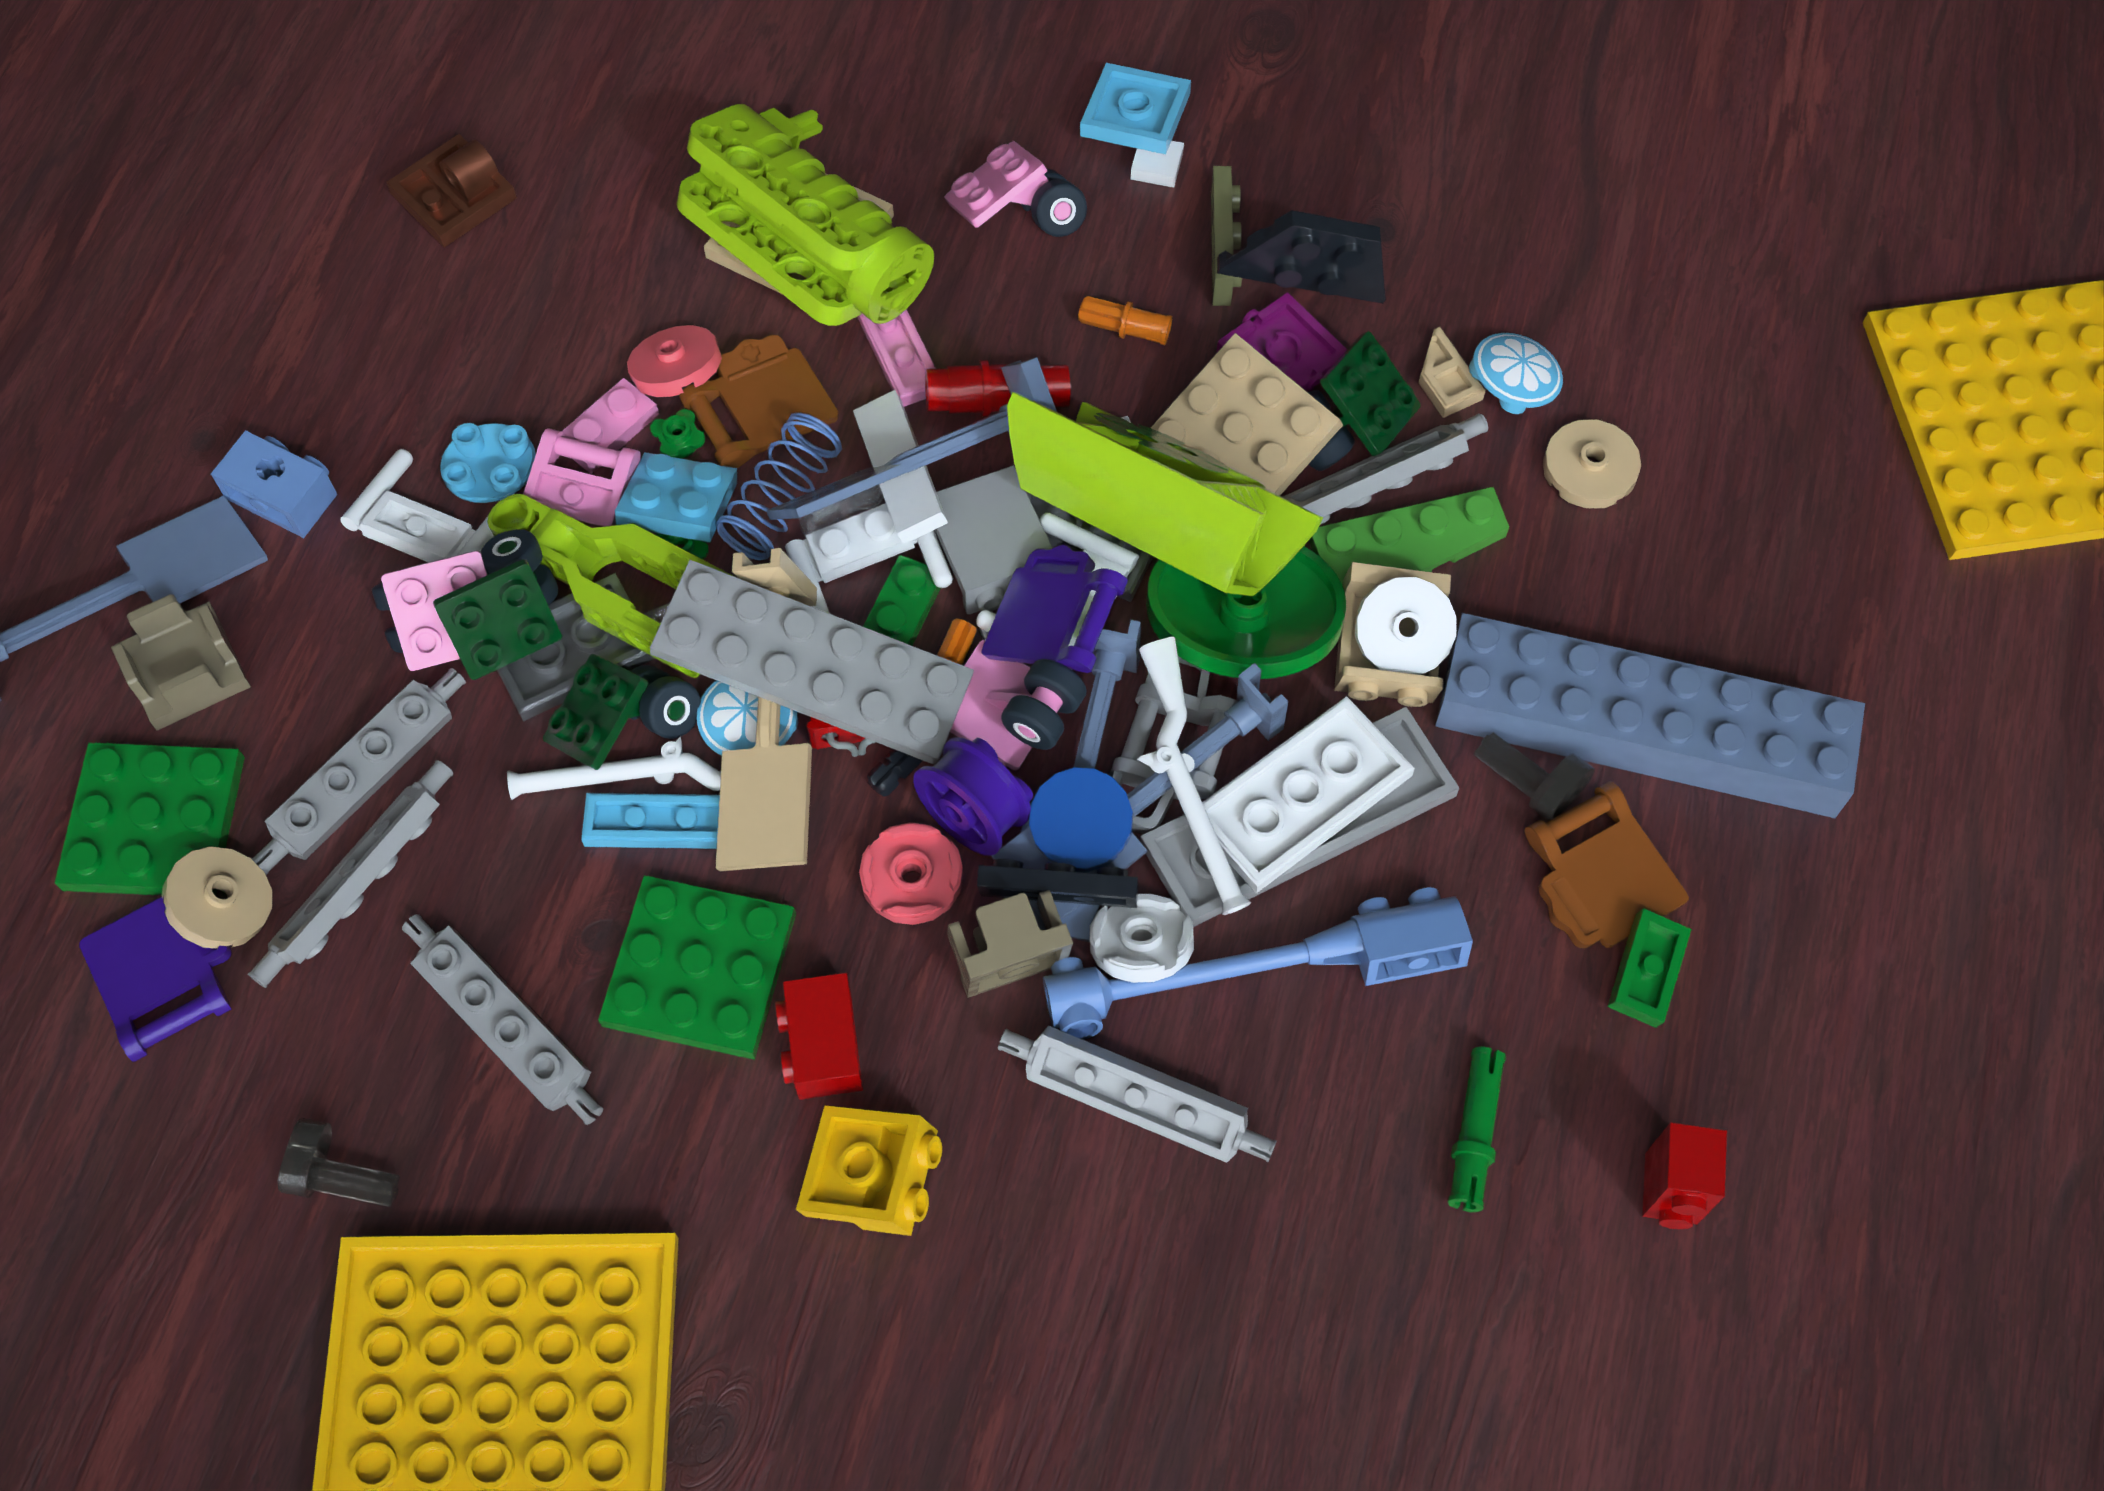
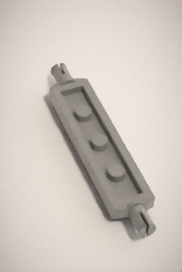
(1390, 469)
(358, 770)
(343, 888)
(502, 1019)
(1137, 1094)

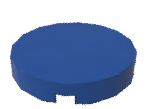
(1081, 818)

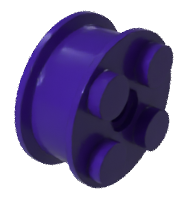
(973, 795)

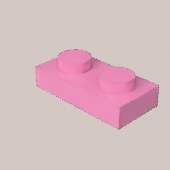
(613, 419)

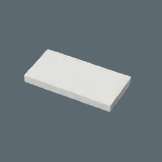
(1304, 793)

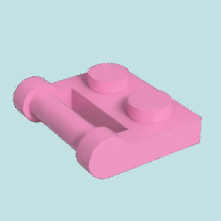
(576, 493)

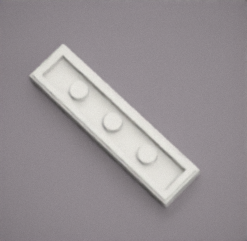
(910, 496)

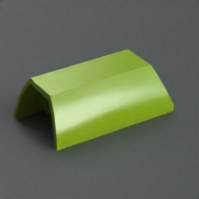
(1190, 517)

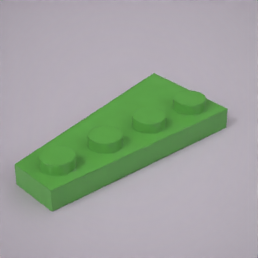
(1414, 535)

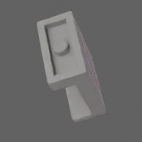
(988, 535)

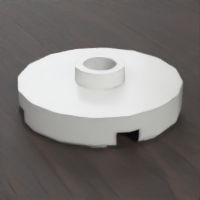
(1379, 622)
(1143, 940)

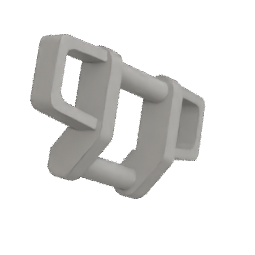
(1201, 711)

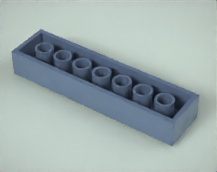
(1652, 715)

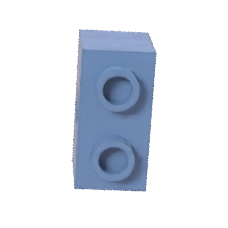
(275, 483)

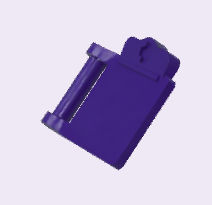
(1046, 606)
(145, 964)

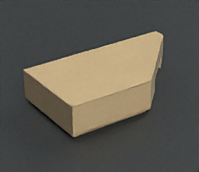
(1447, 377)

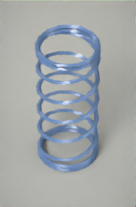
(802, 443)

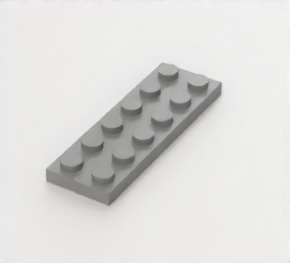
(811, 662)
(1188, 880)

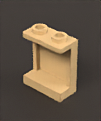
(1354, 671)

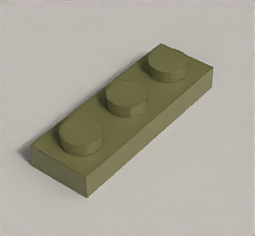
(1224, 232)

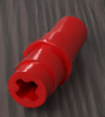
(984, 388)

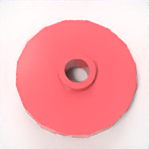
(674, 360)
(904, 850)

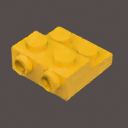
(870, 1169)

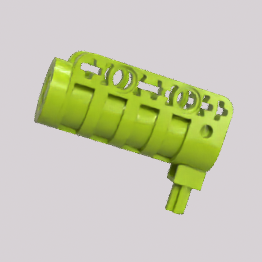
(799, 218)

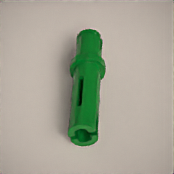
(1473, 1149)

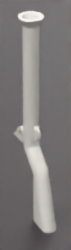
(1164, 670)
(660, 767)

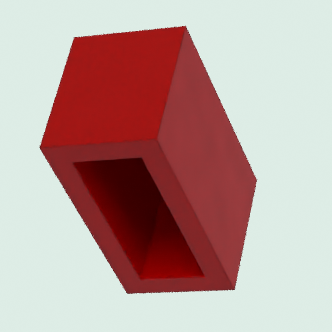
(821, 1036)
(1684, 1175)

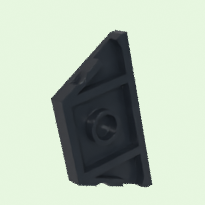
(1313, 256)

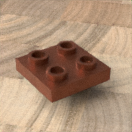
(452, 189)

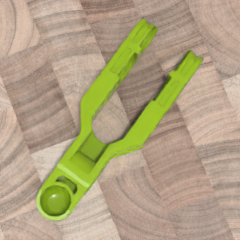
(578, 552)

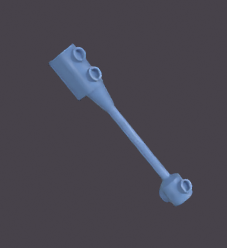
(1381, 940)

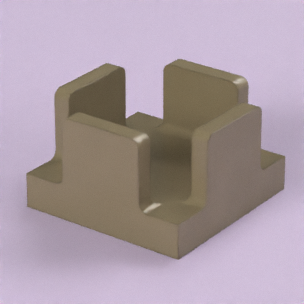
(178, 660)
(1010, 943)

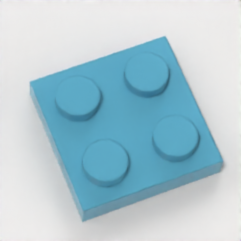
(1135, 108)
(677, 496)

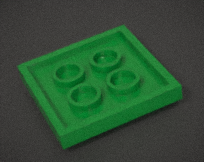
(144, 812)
(698, 967)

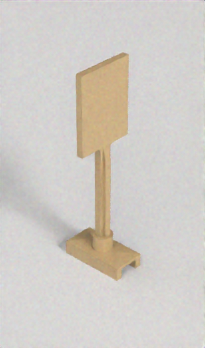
(767, 786)

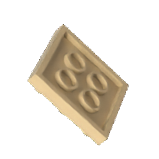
(1250, 417)

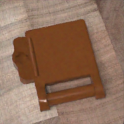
(761, 389)
(1605, 878)

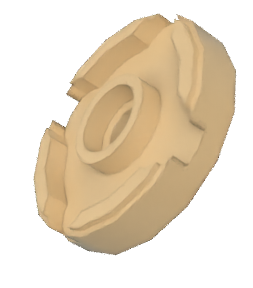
(1589, 482)
(203, 916)

